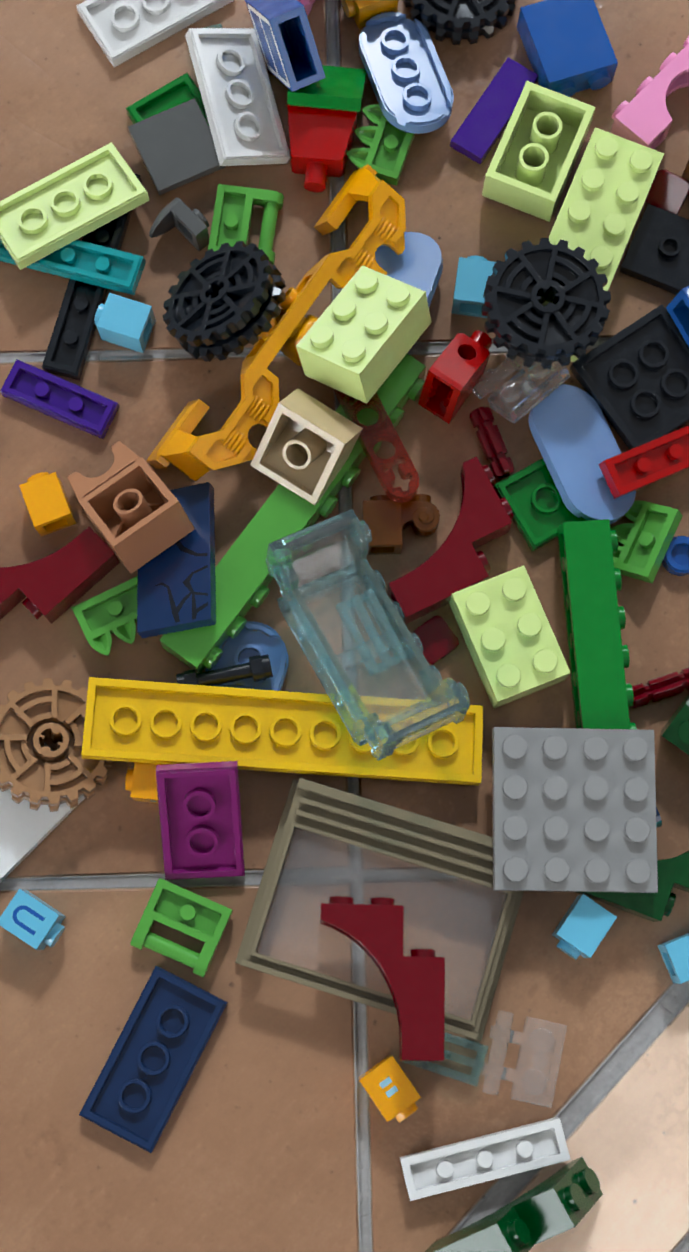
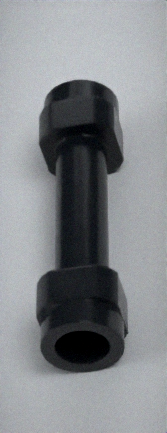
(258, 668)

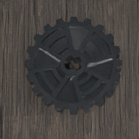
(461, 17)
(539, 275)
(224, 301)

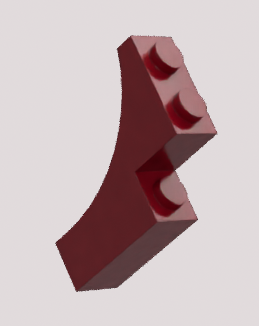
(456, 562)
(57, 579)
(413, 980)

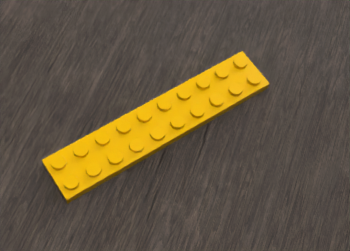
(263, 733)

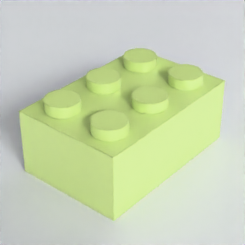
(538, 151)
(364, 333)
(509, 637)

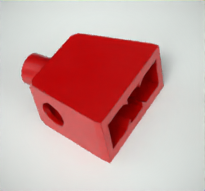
(320, 143)
(455, 374)

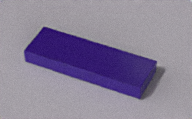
(492, 111)
(59, 399)

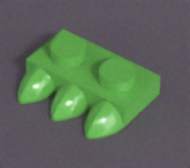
(386, 143)
(645, 540)
(108, 614)

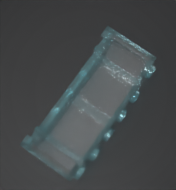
(328, 567)

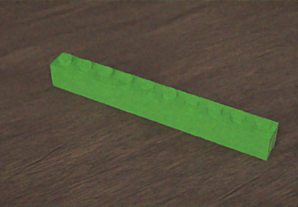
(243, 570)

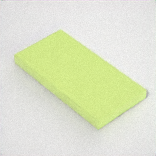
(68, 205)

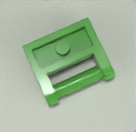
(234, 215)
(187, 914)

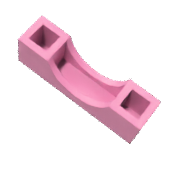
(646, 116)

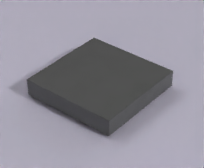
(176, 146)

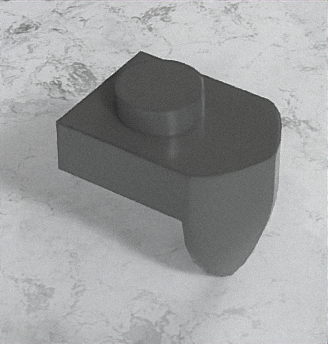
(189, 222)

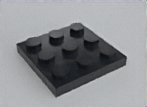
(640, 378)

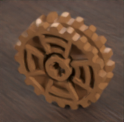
(32, 768)

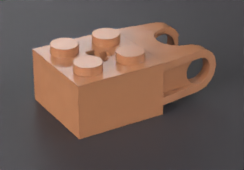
(132, 508)

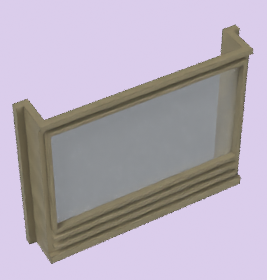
(367, 850)

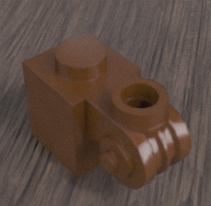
(390, 518)

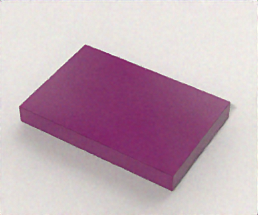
(200, 820)

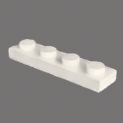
(484, 1158)

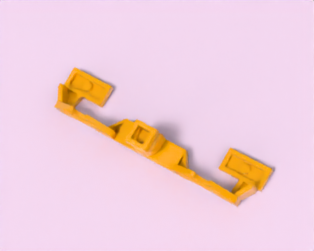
(260, 386)

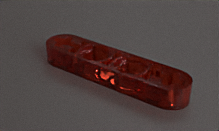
(382, 431)

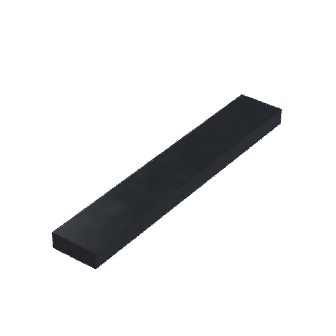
(75, 320)

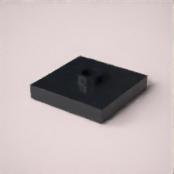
(660, 251)

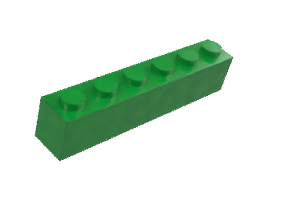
(595, 625)

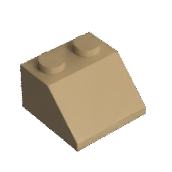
(305, 445)

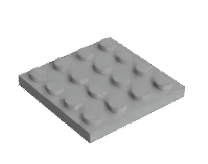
(574, 810)

